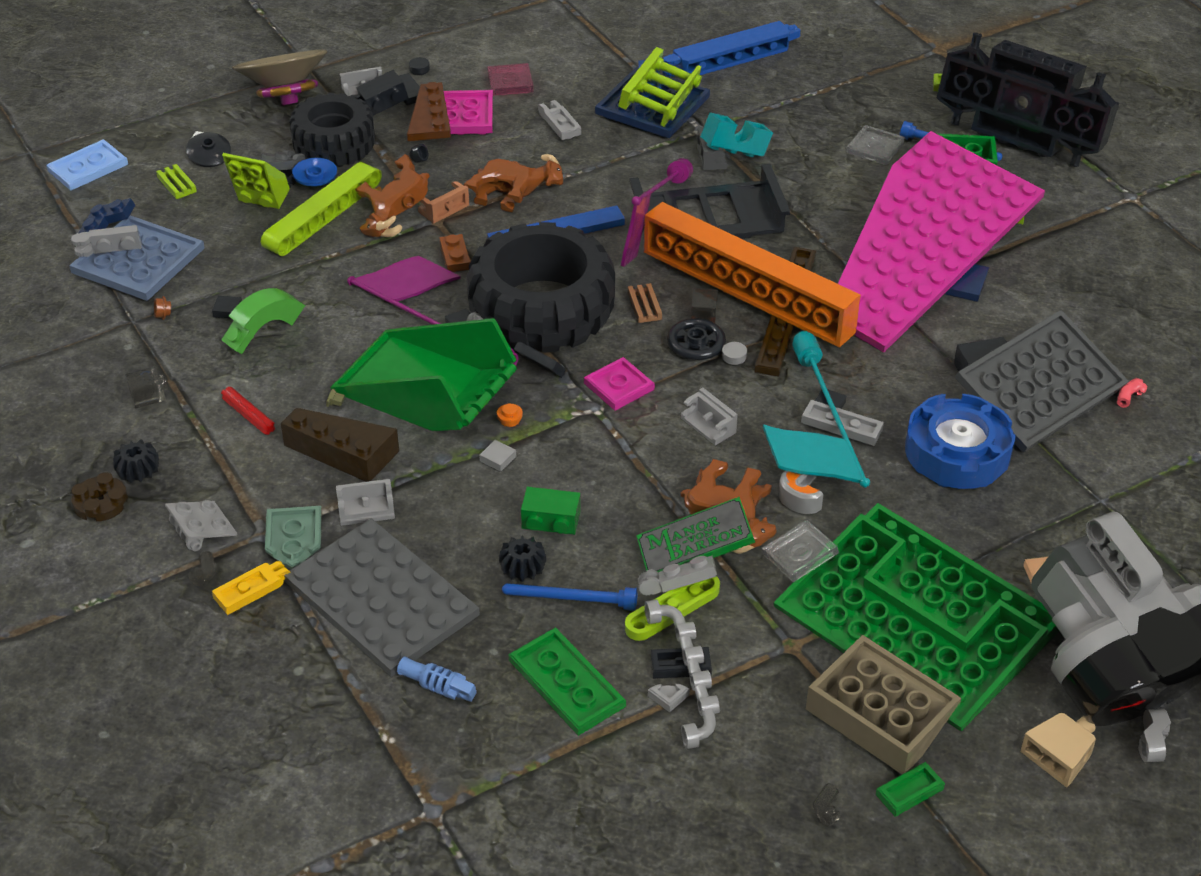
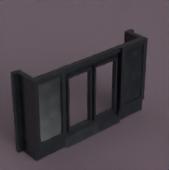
(757, 204)

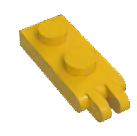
(250, 586)

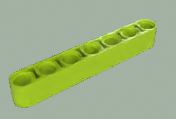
(319, 209)

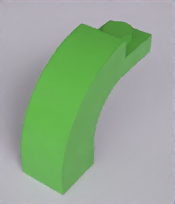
(258, 310)

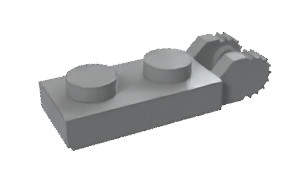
(560, 120)
(106, 240)
(677, 575)

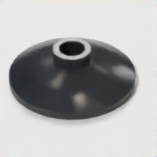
(207, 149)

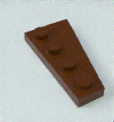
(429, 114)

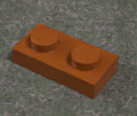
(454, 253)

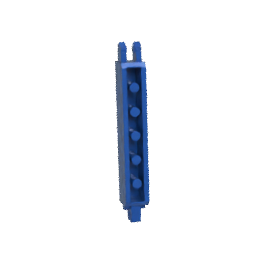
(734, 48)

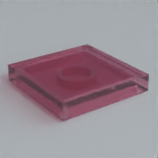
(510, 79)

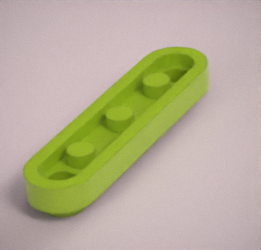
(685, 599)

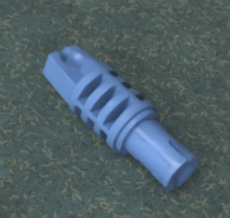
(437, 679)

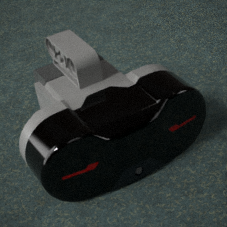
(1124, 626)

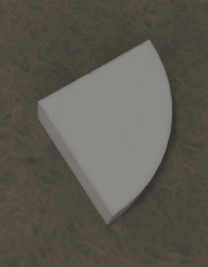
(668, 695)

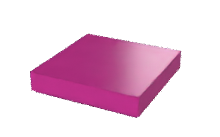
(619, 383)

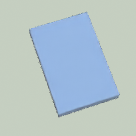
(87, 164)

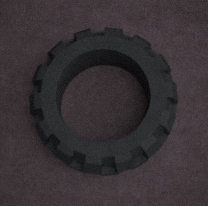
(543, 254)

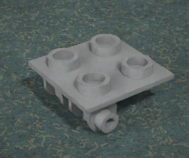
(198, 521)

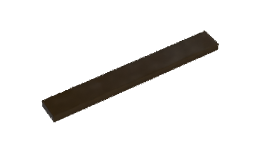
(779, 331)

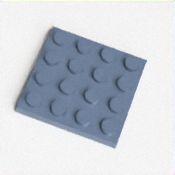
(145, 269)

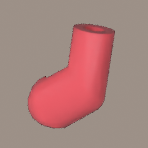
(1134, 386)

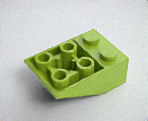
(256, 181)

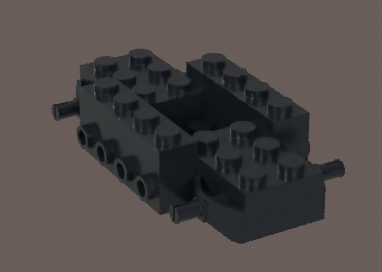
(1057, 107)

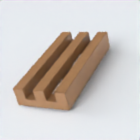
(632, 293)

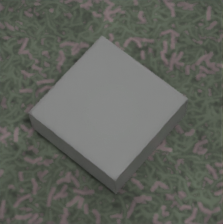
(497, 455)

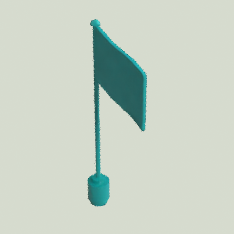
(815, 452)

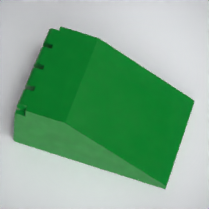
(432, 373)

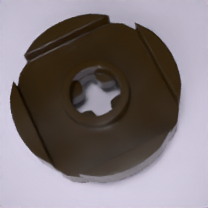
(86, 495)

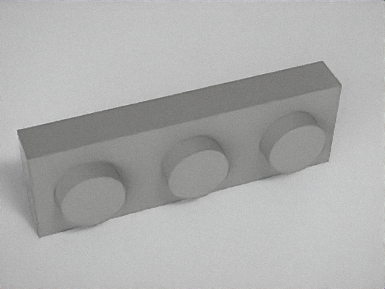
(856, 426)

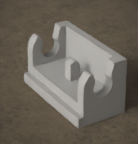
(353, 79)
(710, 417)
(365, 501)

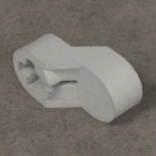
(1152, 743)

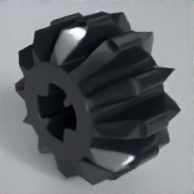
(136, 461)
(522, 558)

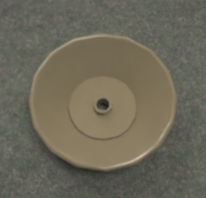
(281, 68)

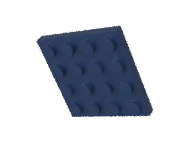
(646, 118)

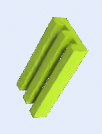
(176, 174)

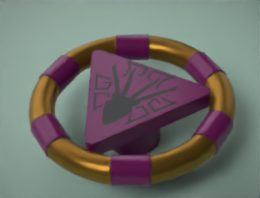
(287, 92)

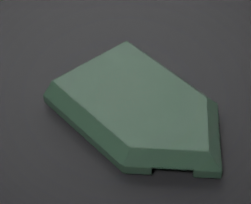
(293, 534)

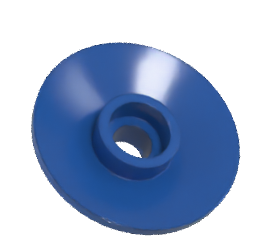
(314, 171)

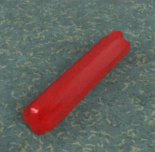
(248, 410)

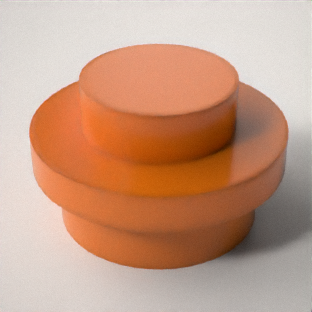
(509, 414)

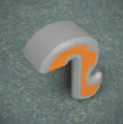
(798, 495)

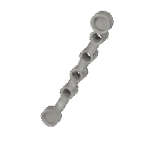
(699, 680)

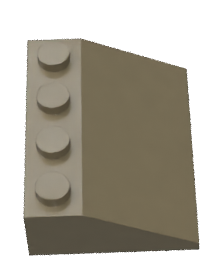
(881, 703)

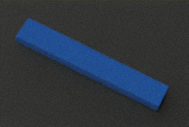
(587, 221)

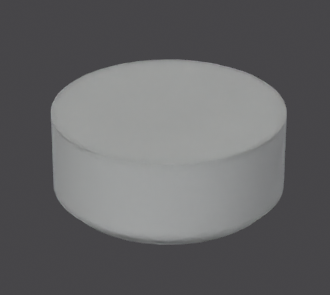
(734, 353)

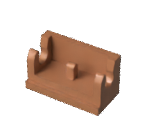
(445, 204)

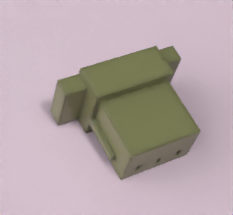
(334, 398)

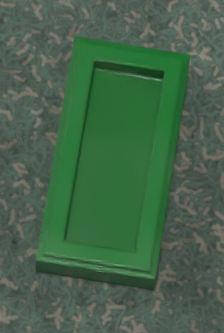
(910, 789)

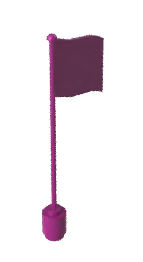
(677, 172)
(406, 280)

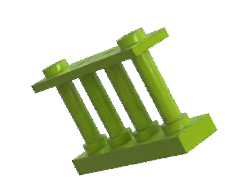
(646, 73)

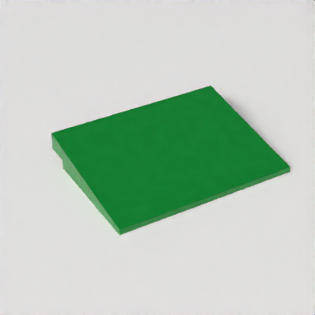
(922, 607)

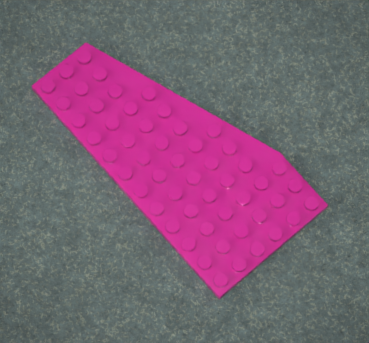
(926, 231)

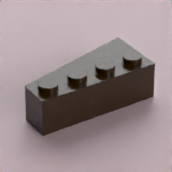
(341, 442)

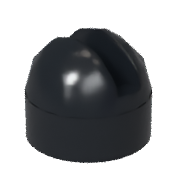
(419, 153)

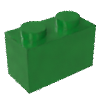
(550, 510)

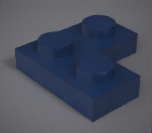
(102, 215)

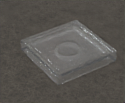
(875, 145)
(800, 550)

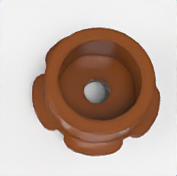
(162, 308)

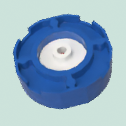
(959, 441)

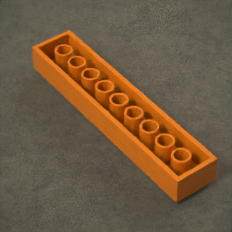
(752, 274)

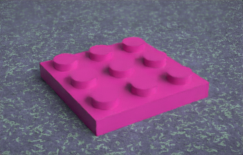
(470, 111)

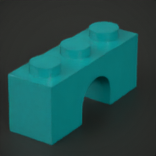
(750, 140)

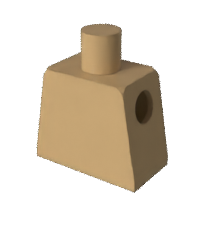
(1060, 746)

